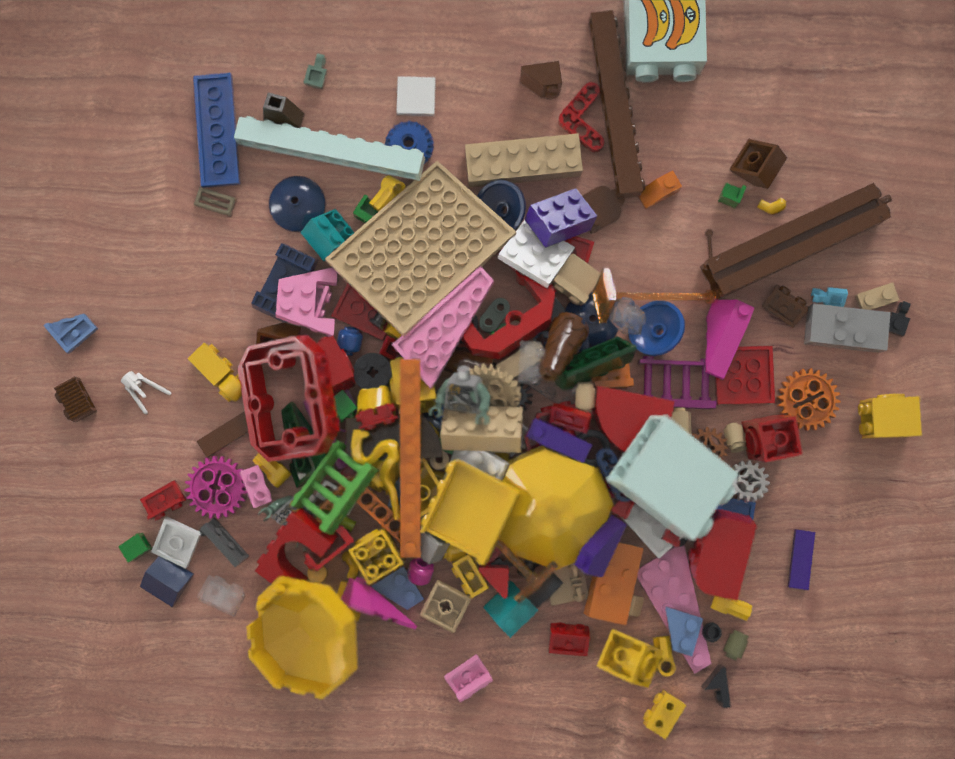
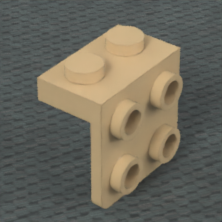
(576, 280)

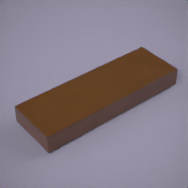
(223, 435)

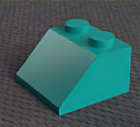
(508, 612)

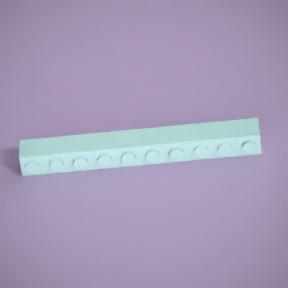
(329, 148)

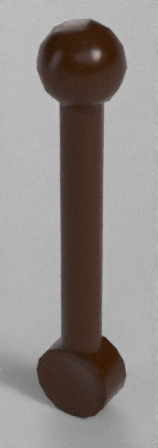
(709, 233)

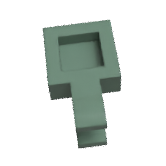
(316, 74)

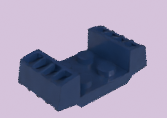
(288, 263)

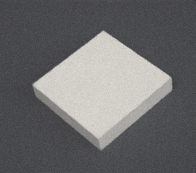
(416, 96)
(176, 542)

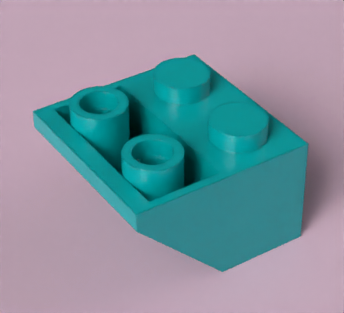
(327, 233)

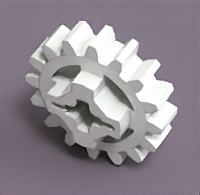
(755, 477)

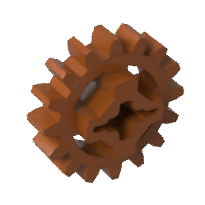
(707, 438)

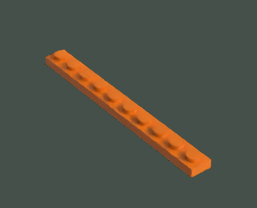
(410, 458)

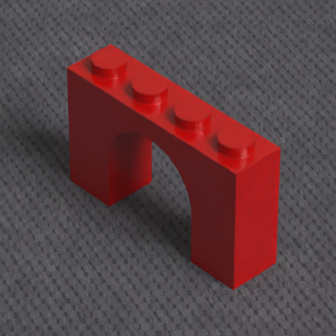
(300, 528)

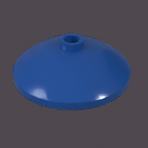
(659, 317)

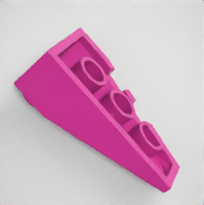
(725, 329)
(367, 600)

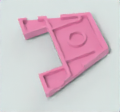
(297, 300)

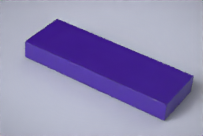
(801, 559)

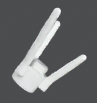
(133, 382)

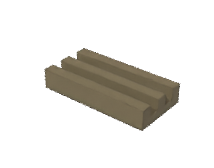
(230, 206)

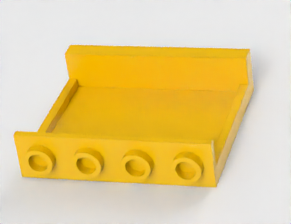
(470, 510)

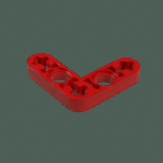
(575, 115)

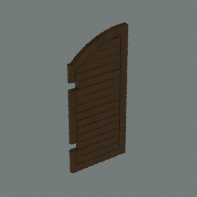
(429, 439)

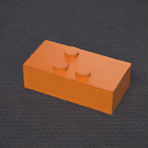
(612, 594)

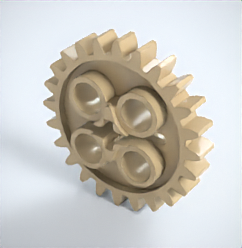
(500, 386)

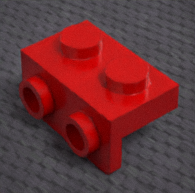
(162, 500)

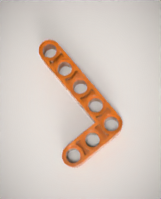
(370, 508)

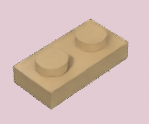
(877, 297)

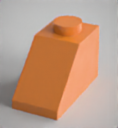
(660, 189)

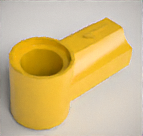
(389, 190)
(274, 471)
(736, 608)
(664, 644)

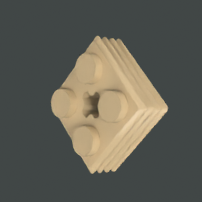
(451, 617)

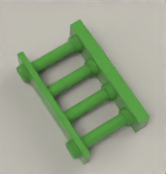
(352, 489)

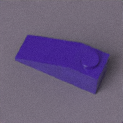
(559, 440)
(600, 547)

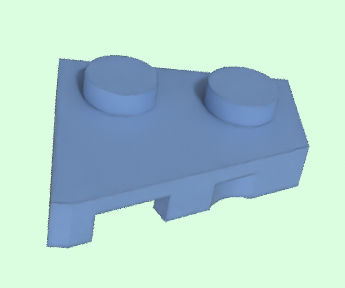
(71, 331)
(399, 589)
(683, 630)

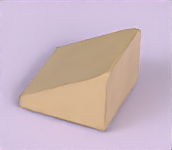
(636, 605)

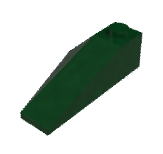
(301, 467)

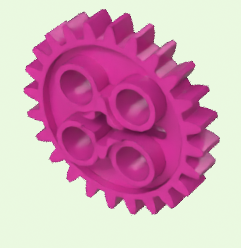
(199, 484)

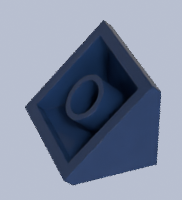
(166, 580)

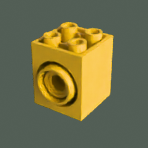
(427, 395)
(890, 416)
(376, 555)
(630, 658)

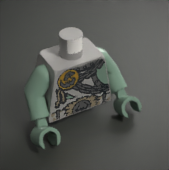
(464, 394)
(281, 509)

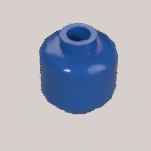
(350, 340)

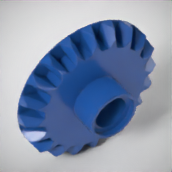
(411, 132)

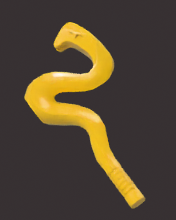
(387, 446)

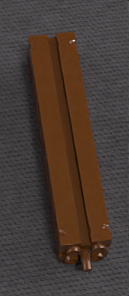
(796, 240)

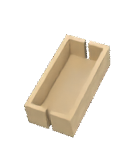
(500, 435)

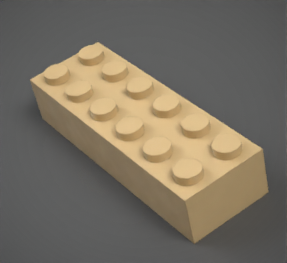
(524, 159)

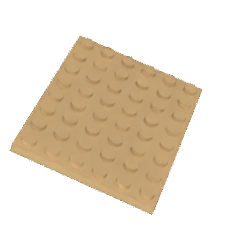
(420, 247)

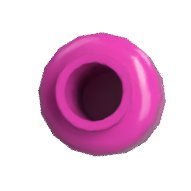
(420, 572)

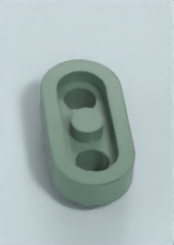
(494, 314)

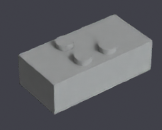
(847, 328)

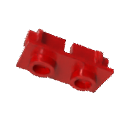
(384, 415)

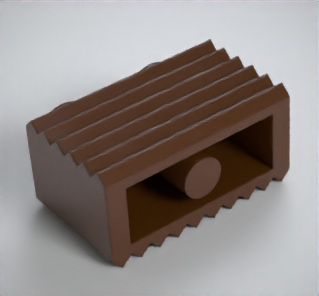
(74, 399)

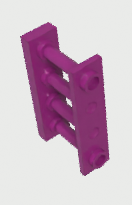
(685, 400)

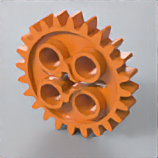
(800, 383)

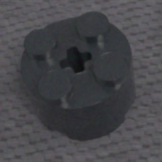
(365, 365)

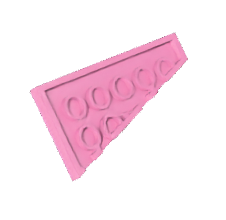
(442, 327)
(671, 585)

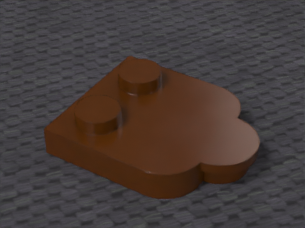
(605, 205)

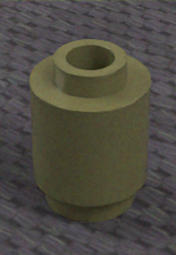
(736, 645)

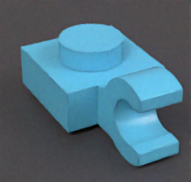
(832, 297)

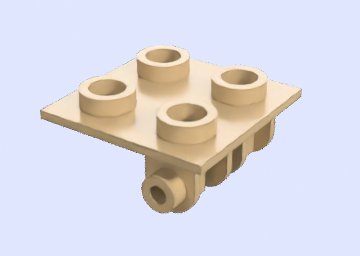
(573, 587)

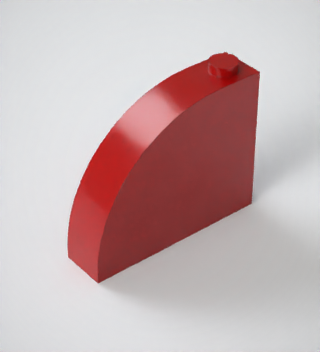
(624, 413)

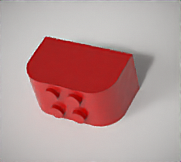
(722, 554)

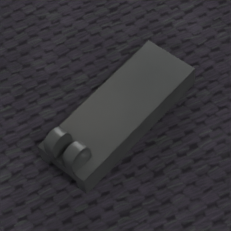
(224, 542)

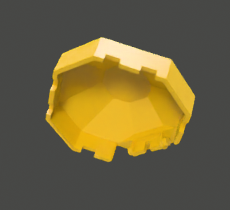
(558, 506)
(303, 637)

